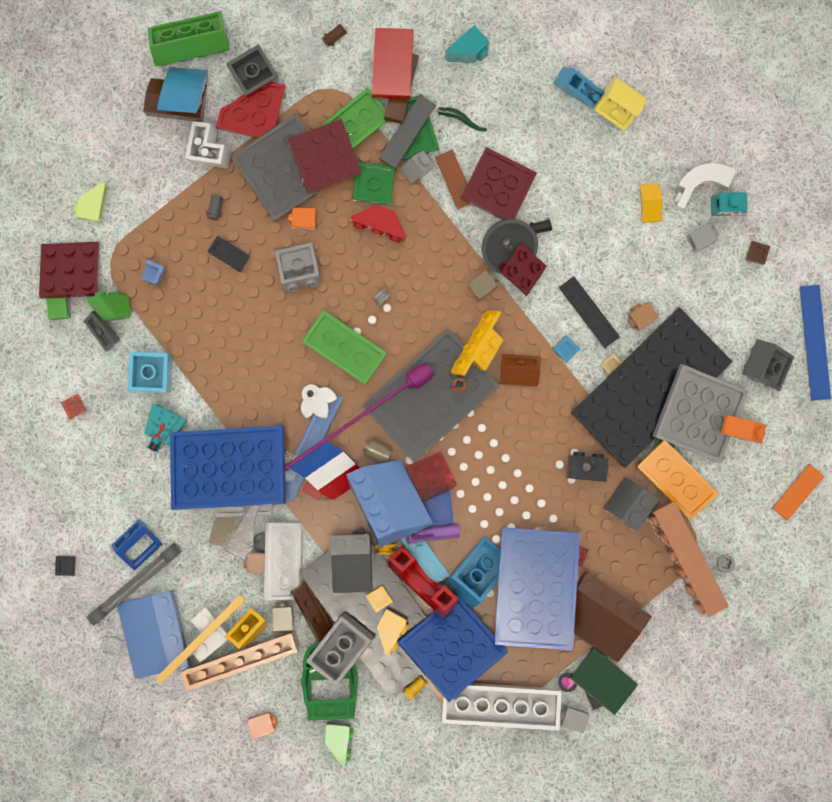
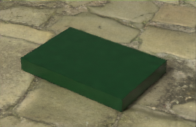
(603, 681)

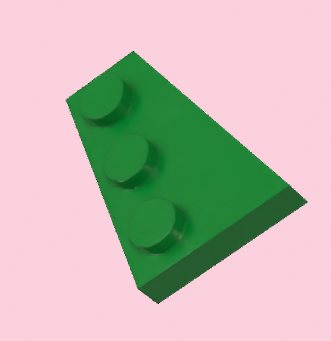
(425, 139)

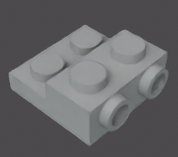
(298, 267)

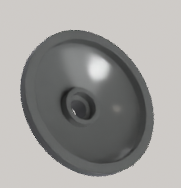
(514, 230)

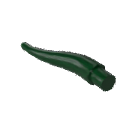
(454, 113)

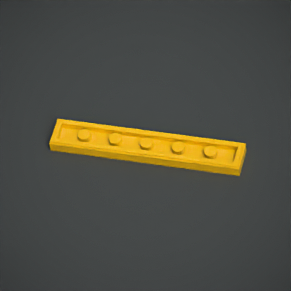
(201, 638)

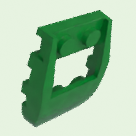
(327, 708)

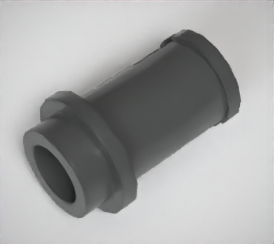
(214, 207)

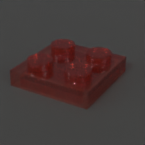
(431, 476)

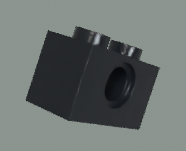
(598, 471)

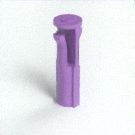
(435, 533)

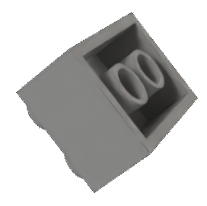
(340, 649)

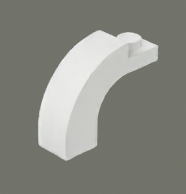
(708, 173)

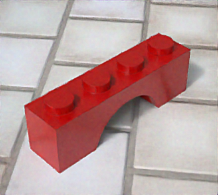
(410, 572)

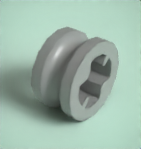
(381, 297)
(720, 560)

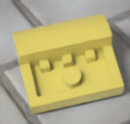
(620, 103)

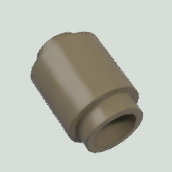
(377, 450)

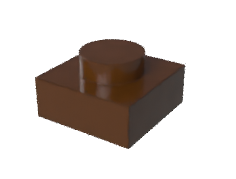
(757, 252)

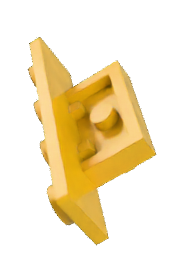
(481, 345)

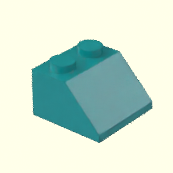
(469, 47)

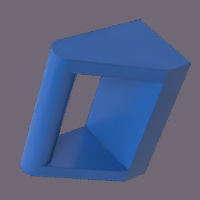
(129, 538)

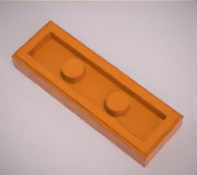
(798, 492)

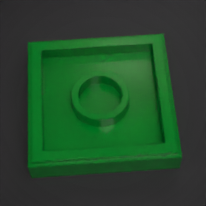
(374, 184)

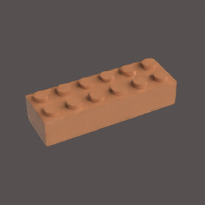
(688, 558)

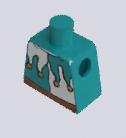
(729, 204)

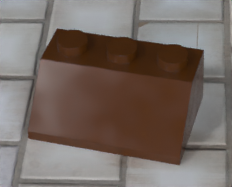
(151, 101)

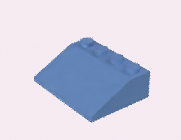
(388, 501)
(152, 633)

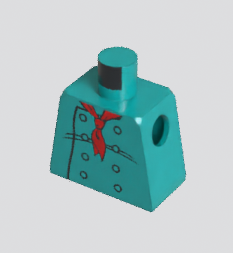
(160, 425)

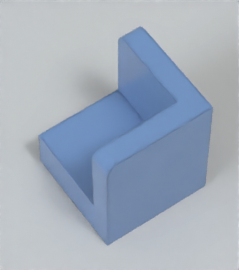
(153, 273)

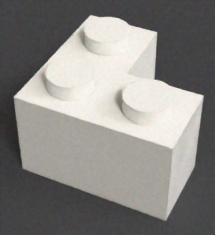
(202, 147)
(215, 640)

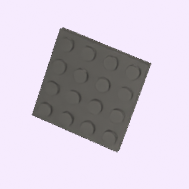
(272, 168)

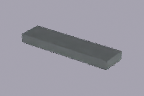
(407, 132)

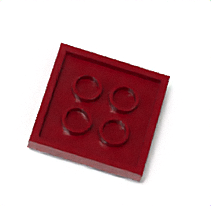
(324, 156)
(498, 185)
(69, 270)

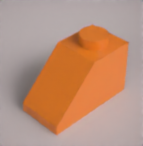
(743, 429)

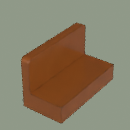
(520, 370)

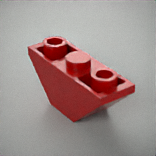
(380, 221)

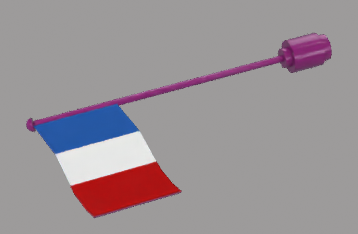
(327, 465)

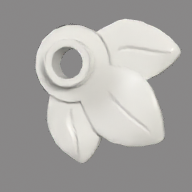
(318, 403)

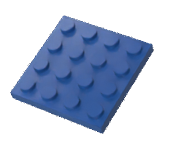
(452, 649)

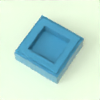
(566, 349)

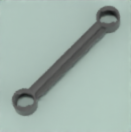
(131, 586)

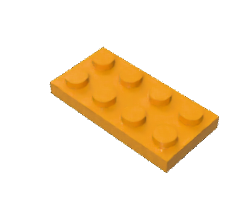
(677, 479)

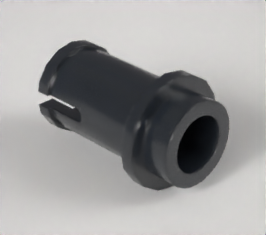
(542, 226)

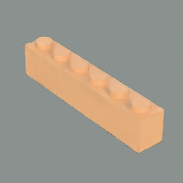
(239, 661)

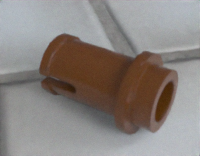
(334, 35)

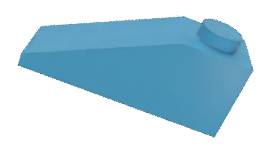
(578, 87)

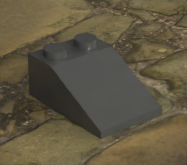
(351, 563)

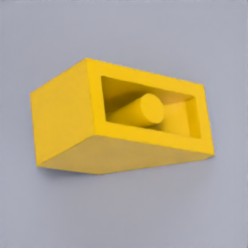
(246, 629)

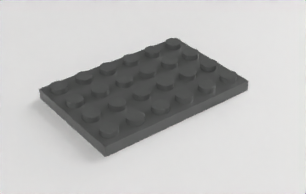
(425, 415)

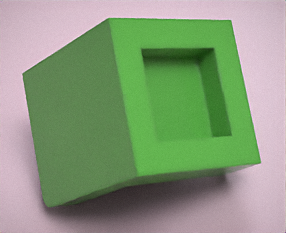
(57, 309)

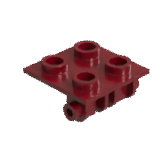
(523, 269)

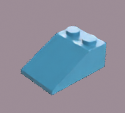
(476, 573)

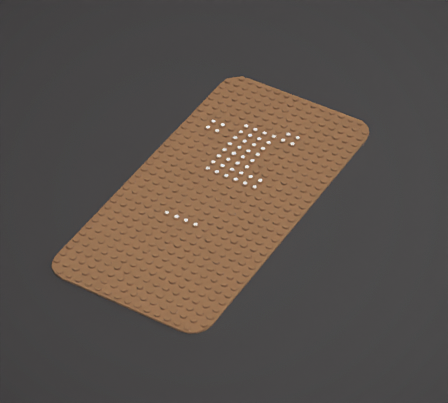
(246, 358)

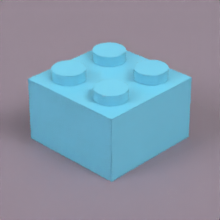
(149, 372)

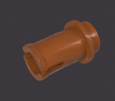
(456, 389)

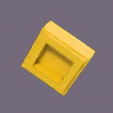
(379, 598)

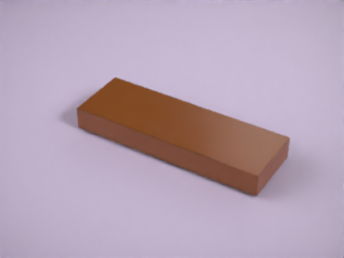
(453, 177)

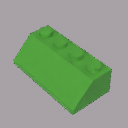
(188, 39)

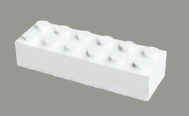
(505, 707)

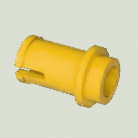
(414, 688)

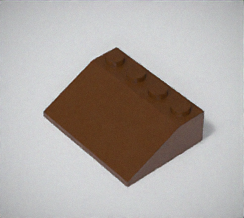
(606, 618)

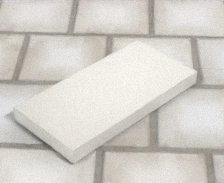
(282, 559)

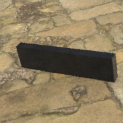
(589, 312)

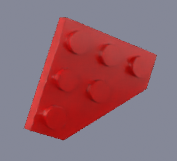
(253, 113)

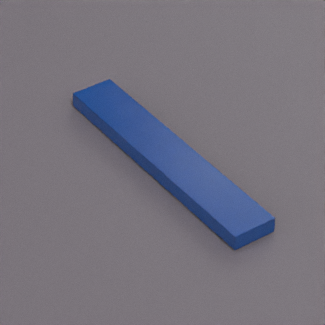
(815, 342)

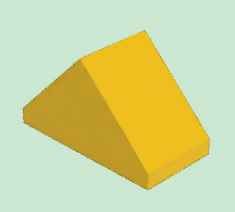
(651, 203)

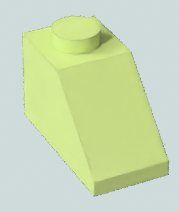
(91, 204)

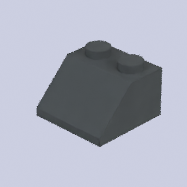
(252, 70)
(768, 364)
(631, 504)

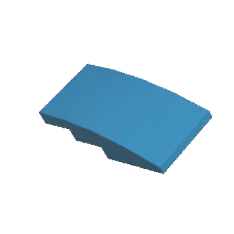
(182, 90)

